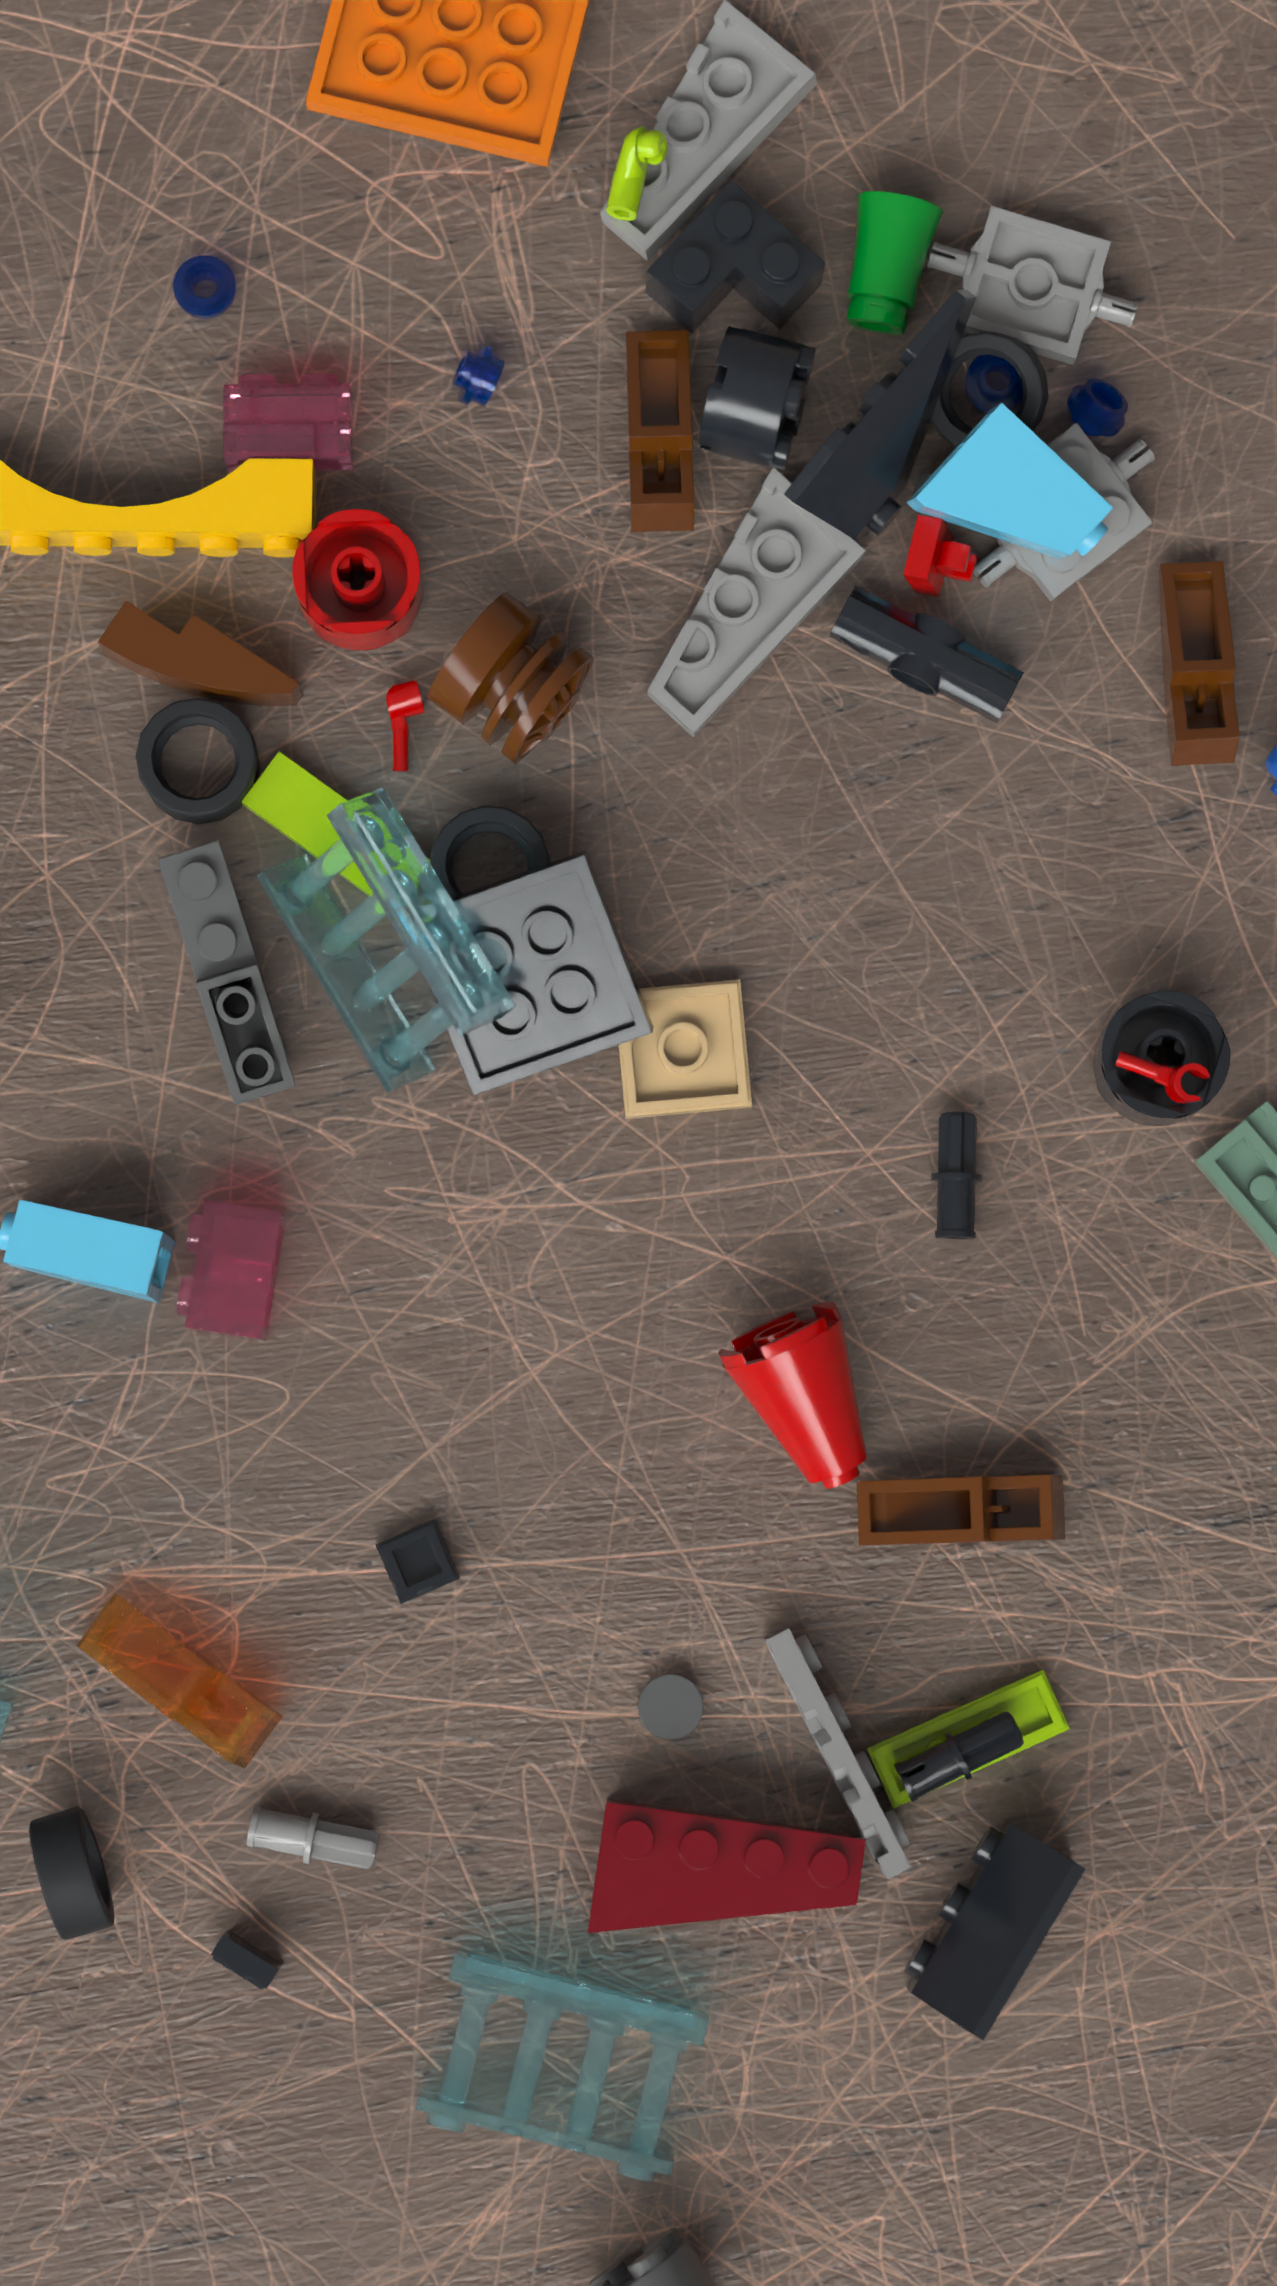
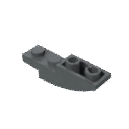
(227, 972)

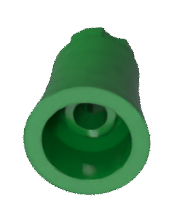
(889, 259)

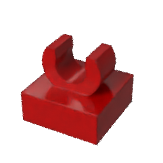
(936, 556)

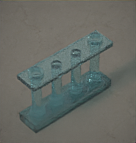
(422, 915)
(544, 2000)

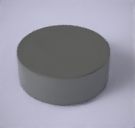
(670, 1706)

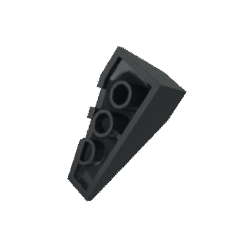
(868, 464)

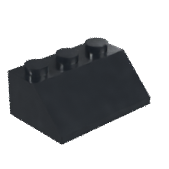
(992, 1928)

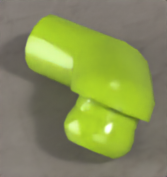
(637, 152)

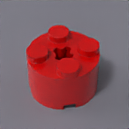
(325, 567)

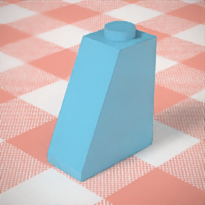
(1014, 490)
(87, 1250)

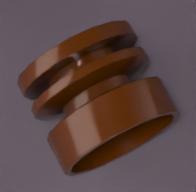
(503, 672)

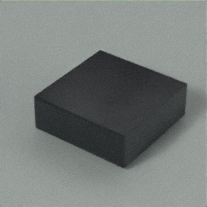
(417, 1561)
(246, 1960)

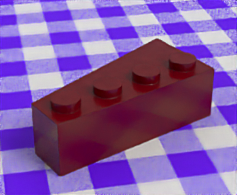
(705, 1867)

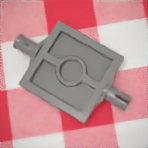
(1035, 283)
(1124, 520)

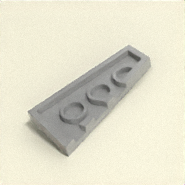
(723, 109)
(755, 599)
(850, 1772)

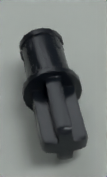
(956, 1176)
(959, 1755)

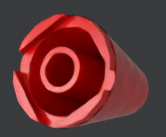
(803, 1391)

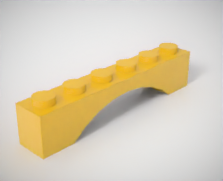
(254, 506)

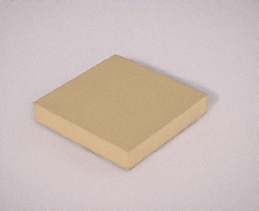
(692, 1056)

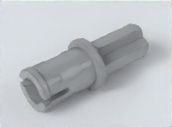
(312, 1838)

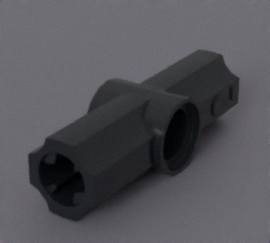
(926, 654)

